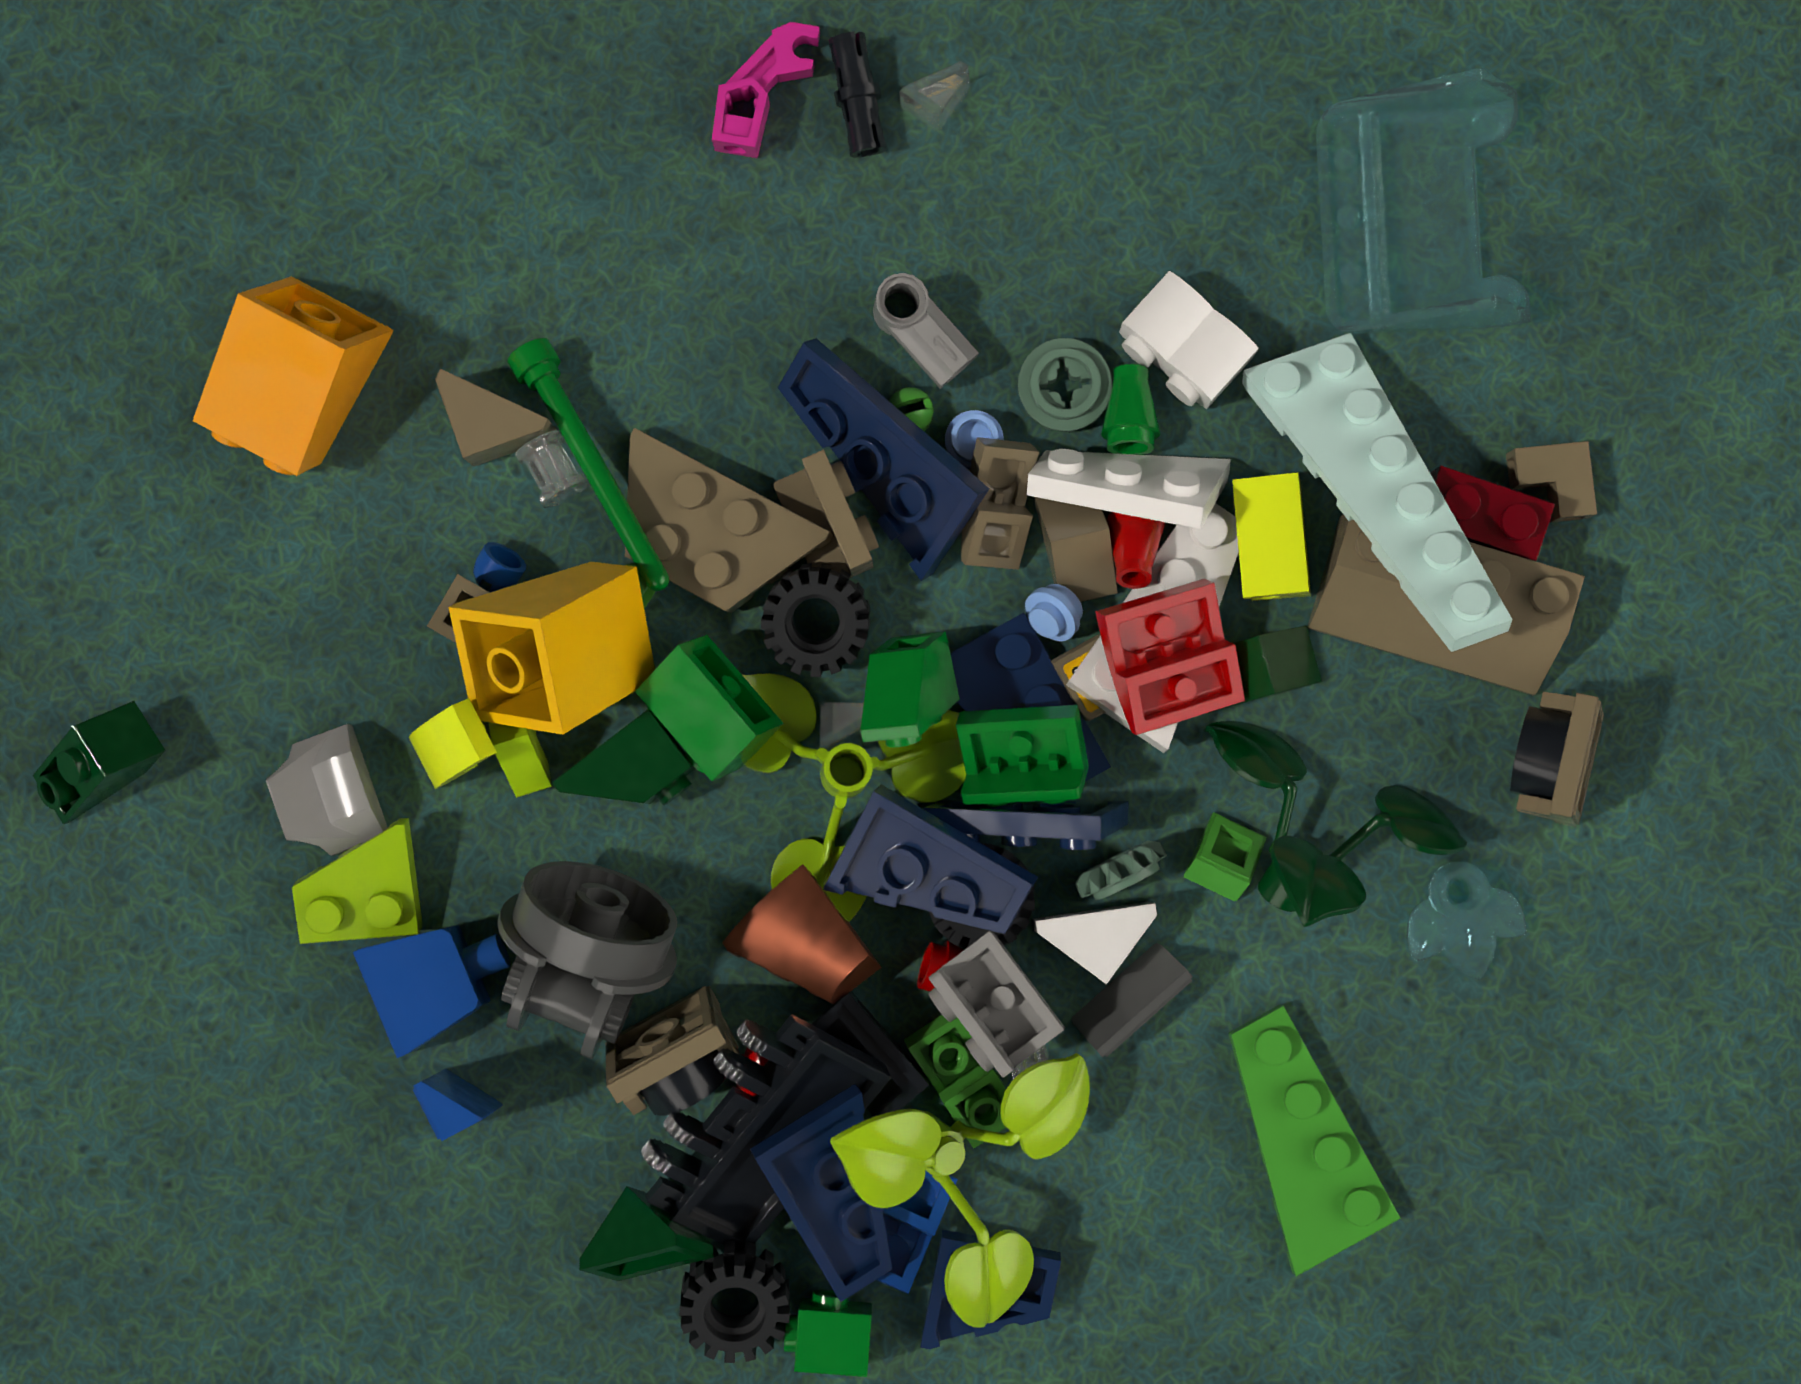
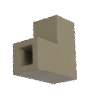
(1565, 473)

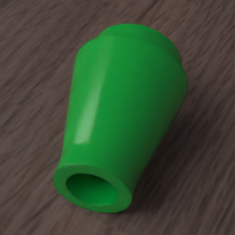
(1130, 415)

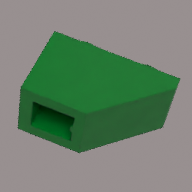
(908, 688)

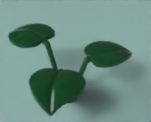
(1299, 872)

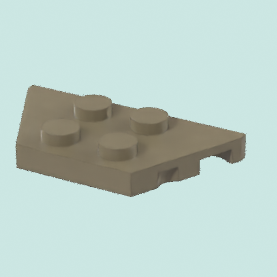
(711, 529)

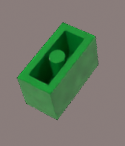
(708, 707)

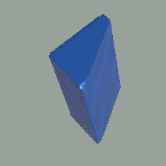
(452, 1103)

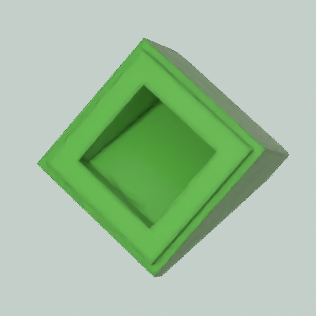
(1225, 857)

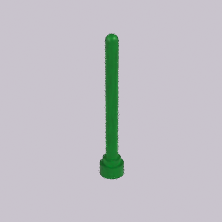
(537, 366)

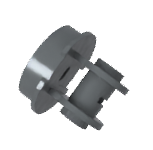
(584, 948)

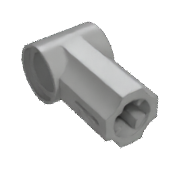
(927, 333)

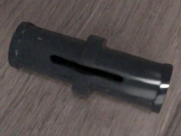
(857, 94)

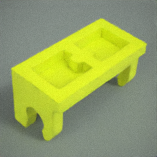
(1271, 537)

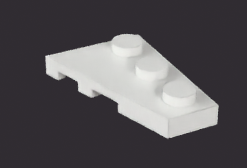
(1131, 484)

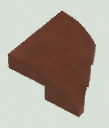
(803, 939)

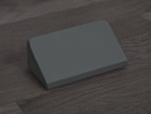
(1131, 999)

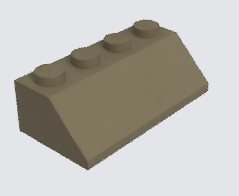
(1368, 607)

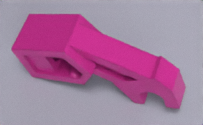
(755, 78)

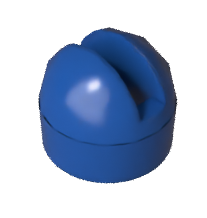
(498, 566)

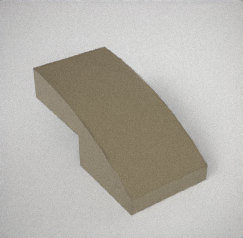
(1001, 522)

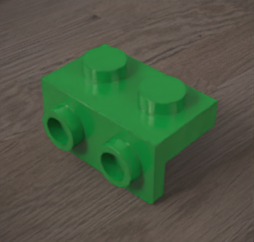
(1022, 755)

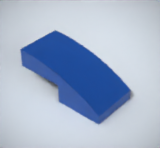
(910, 1231)

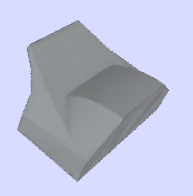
(327, 793)

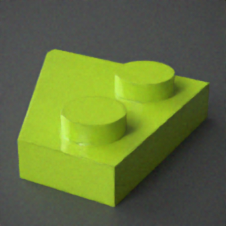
(362, 892)

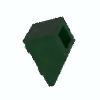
(97, 761)

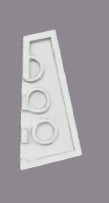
(1182, 559)

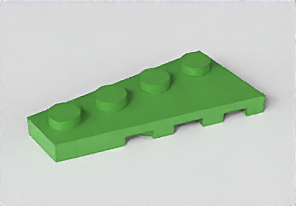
(1312, 1158)

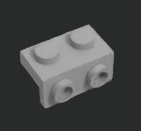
(994, 1005)

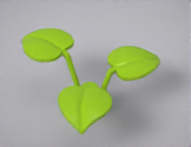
(919, 772)
(892, 1151)

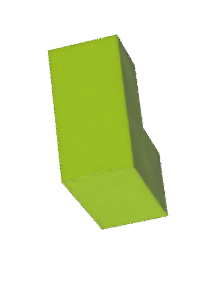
(521, 758)

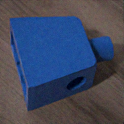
(428, 982)

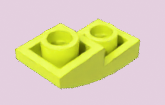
(452, 743)

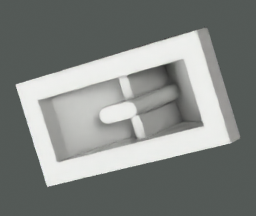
(1098, 937)

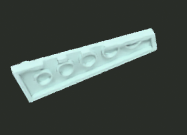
(1365, 457)

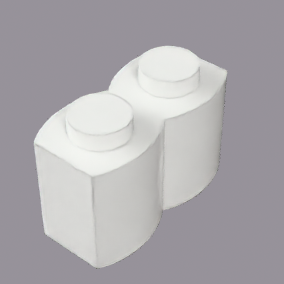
(1186, 341)

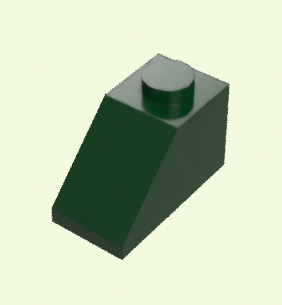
(632, 766)

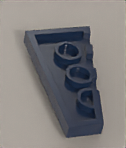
(901, 470)

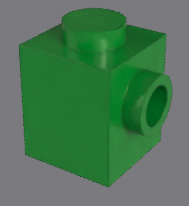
(830, 1335)

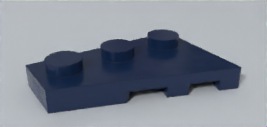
(1046, 820)
(926, 864)

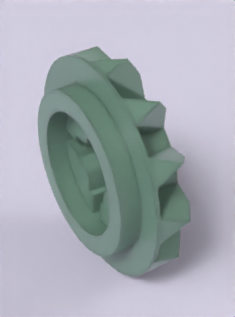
(1081, 364)
(1121, 870)

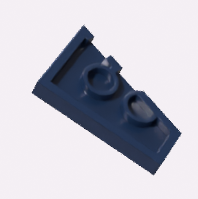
(1014, 671)
(813, 1187)

